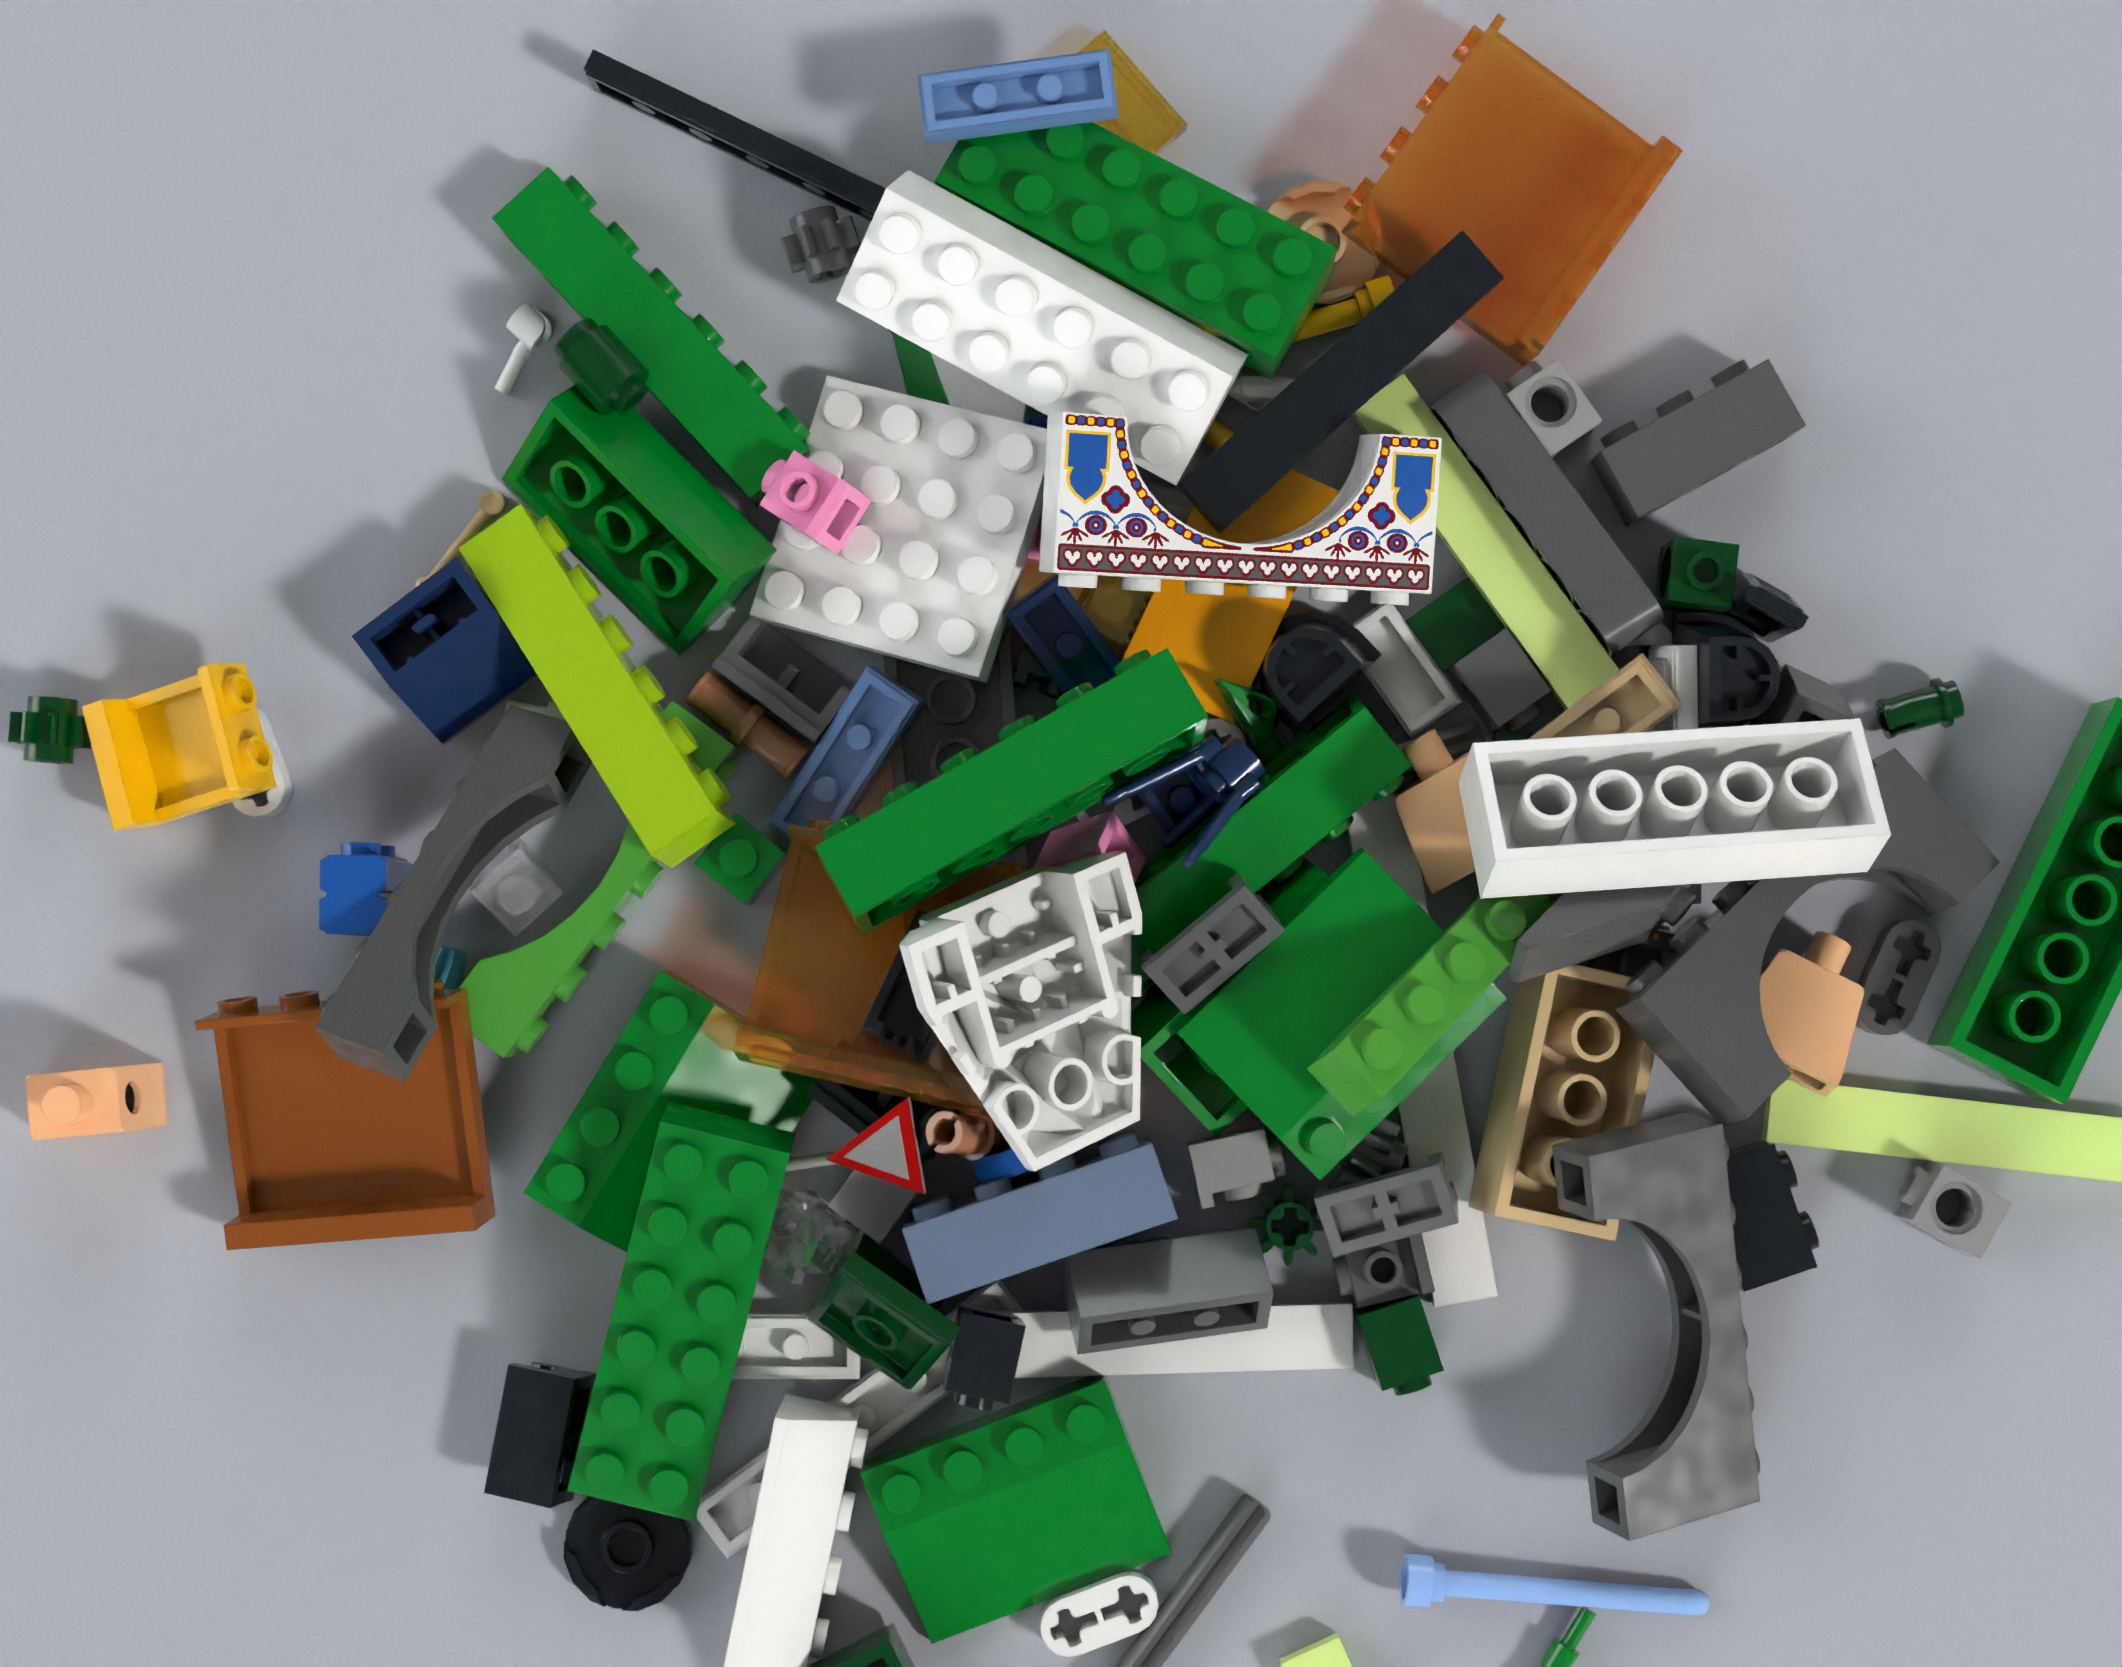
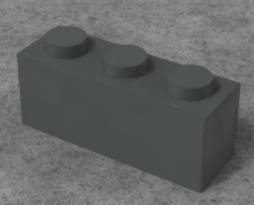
(1695, 439)
(1167, 1290)

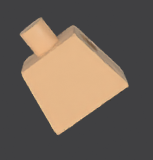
(1435, 813)
(1811, 1011)
(95, 1101)

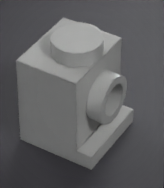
(1234, 1164)

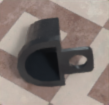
(1315, 669)
(1734, 669)

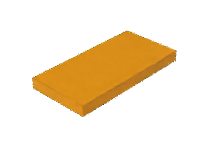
(1229, 631)

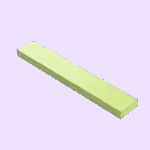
(1497, 555)
(1946, 1130)

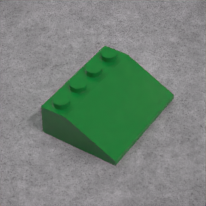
(1303, 992)
(670, 1051)
(1015, 1507)

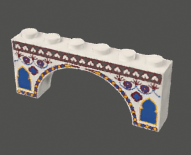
(1110, 524)

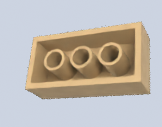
(1560, 1076)

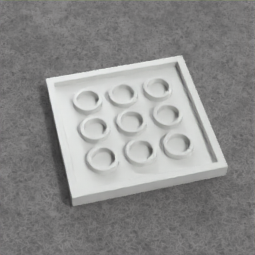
(936, 545)

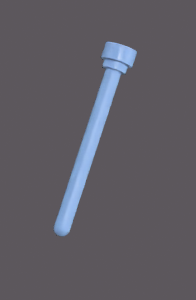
(1429, 1581)

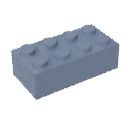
(1037, 1218)

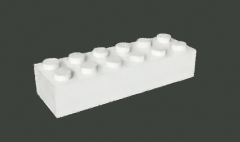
(1038, 322)
(1672, 807)

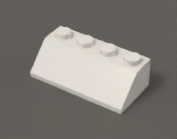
(794, 1535)

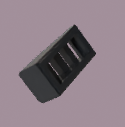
(1765, 608)

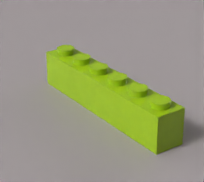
(598, 686)

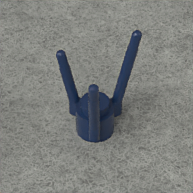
(1228, 778)

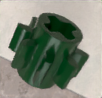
(49, 730)
(1275, 1210)

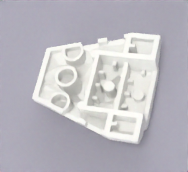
(1037, 1001)

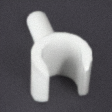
(534, 332)

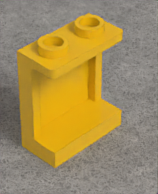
(180, 747)

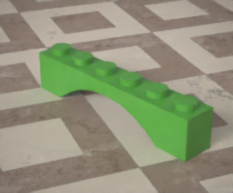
(517, 988)
(1425, 1000)

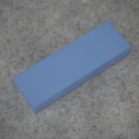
(1018, 96)
(849, 752)

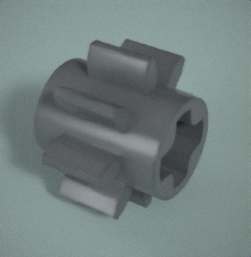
(821, 244)
(1374, 1155)

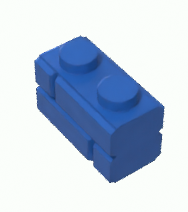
(358, 887)

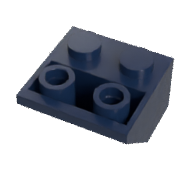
(446, 651)

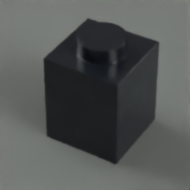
(983, 1358)

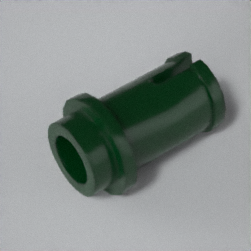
(1920, 708)

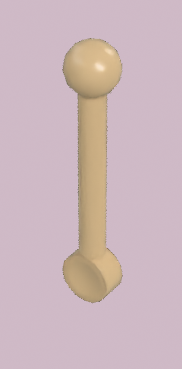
(491, 505)

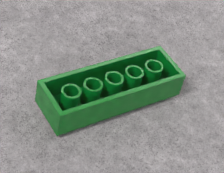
(1151, 231)
(1012, 790)
(2054, 936)
(680, 1311)

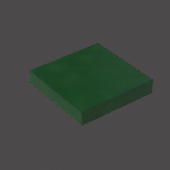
(882, 1321)

